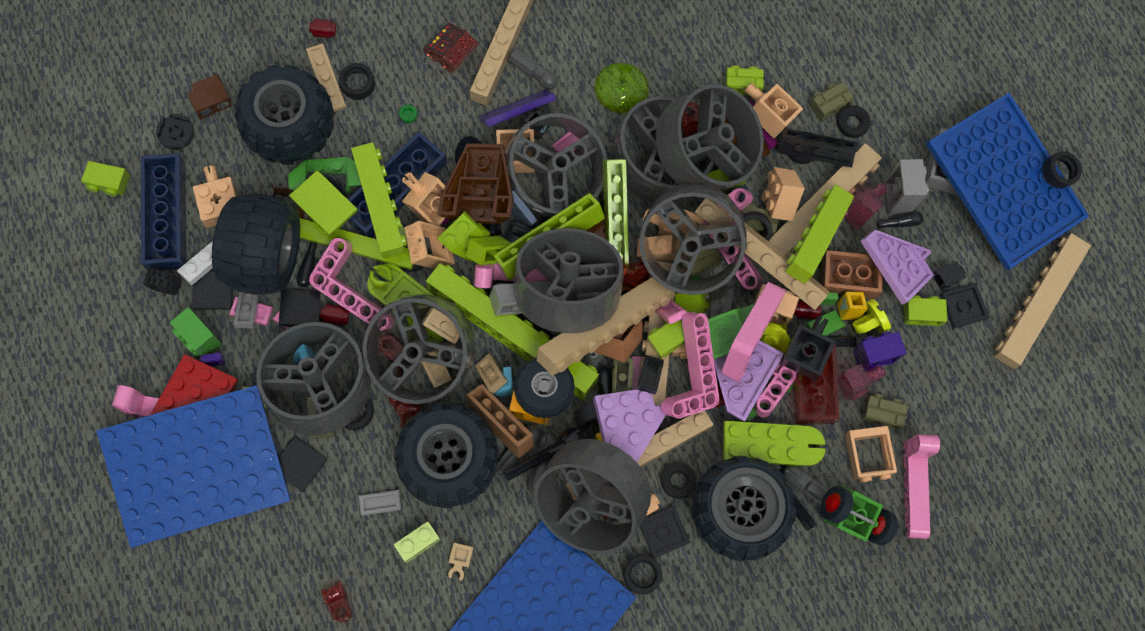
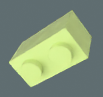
(417, 542)

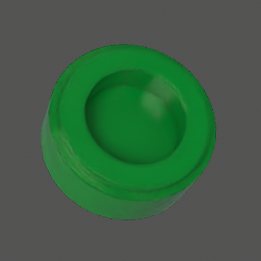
(408, 114)

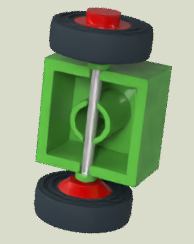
(858, 515)

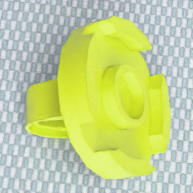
(873, 319)
(776, 336)

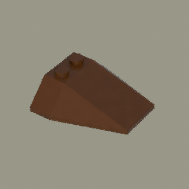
(479, 186)

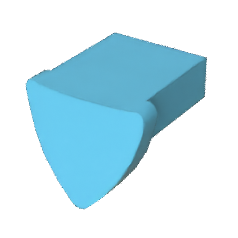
(302, 352)
(507, 389)

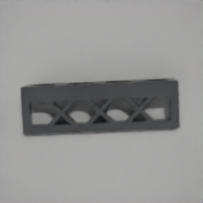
(818, 147)

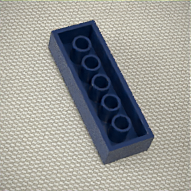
(414, 157)
(163, 212)

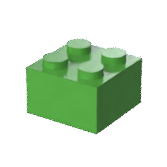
(194, 333)

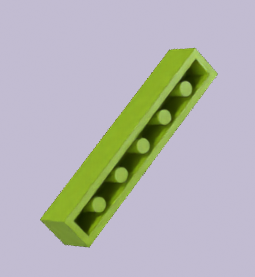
(378, 201)
(616, 205)
(579, 215)
(819, 234)

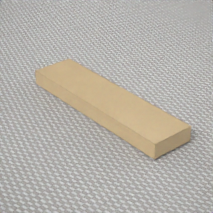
(325, 75)

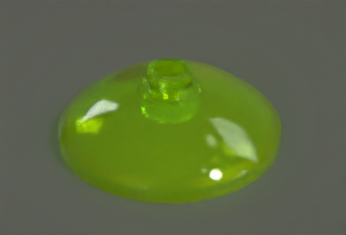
(619, 96)

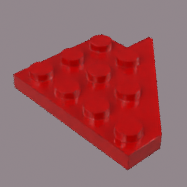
(193, 383)

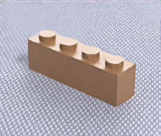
(501, 421)

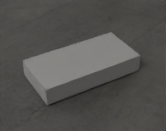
(380, 502)

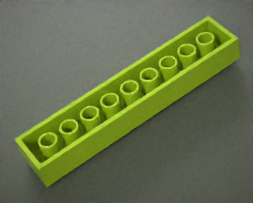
(506, 329)

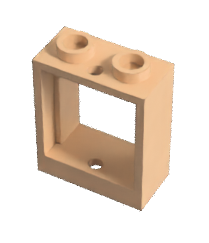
(418, 249)
(861, 434)

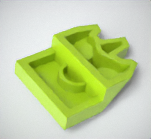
(457, 235)

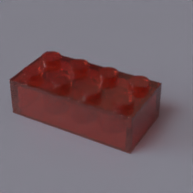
(817, 400)

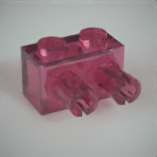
(865, 206)
(856, 381)

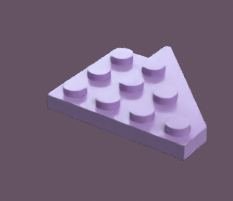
(899, 263)
(743, 395)
(628, 420)

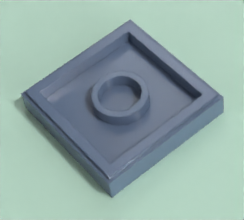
(521, 212)

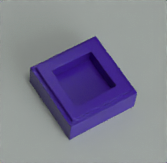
(213, 359)

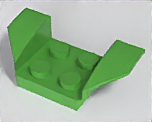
(340, 165)
(725, 329)

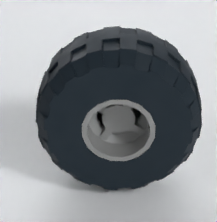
(541, 392)

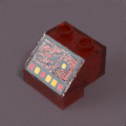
(451, 47)

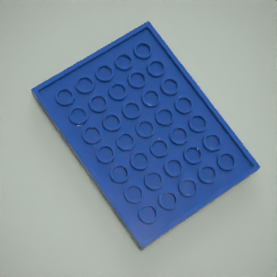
(999, 177)
(193, 466)
(547, 590)

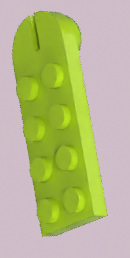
(397, 286)
(773, 443)

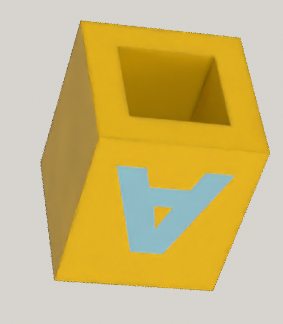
(852, 305)

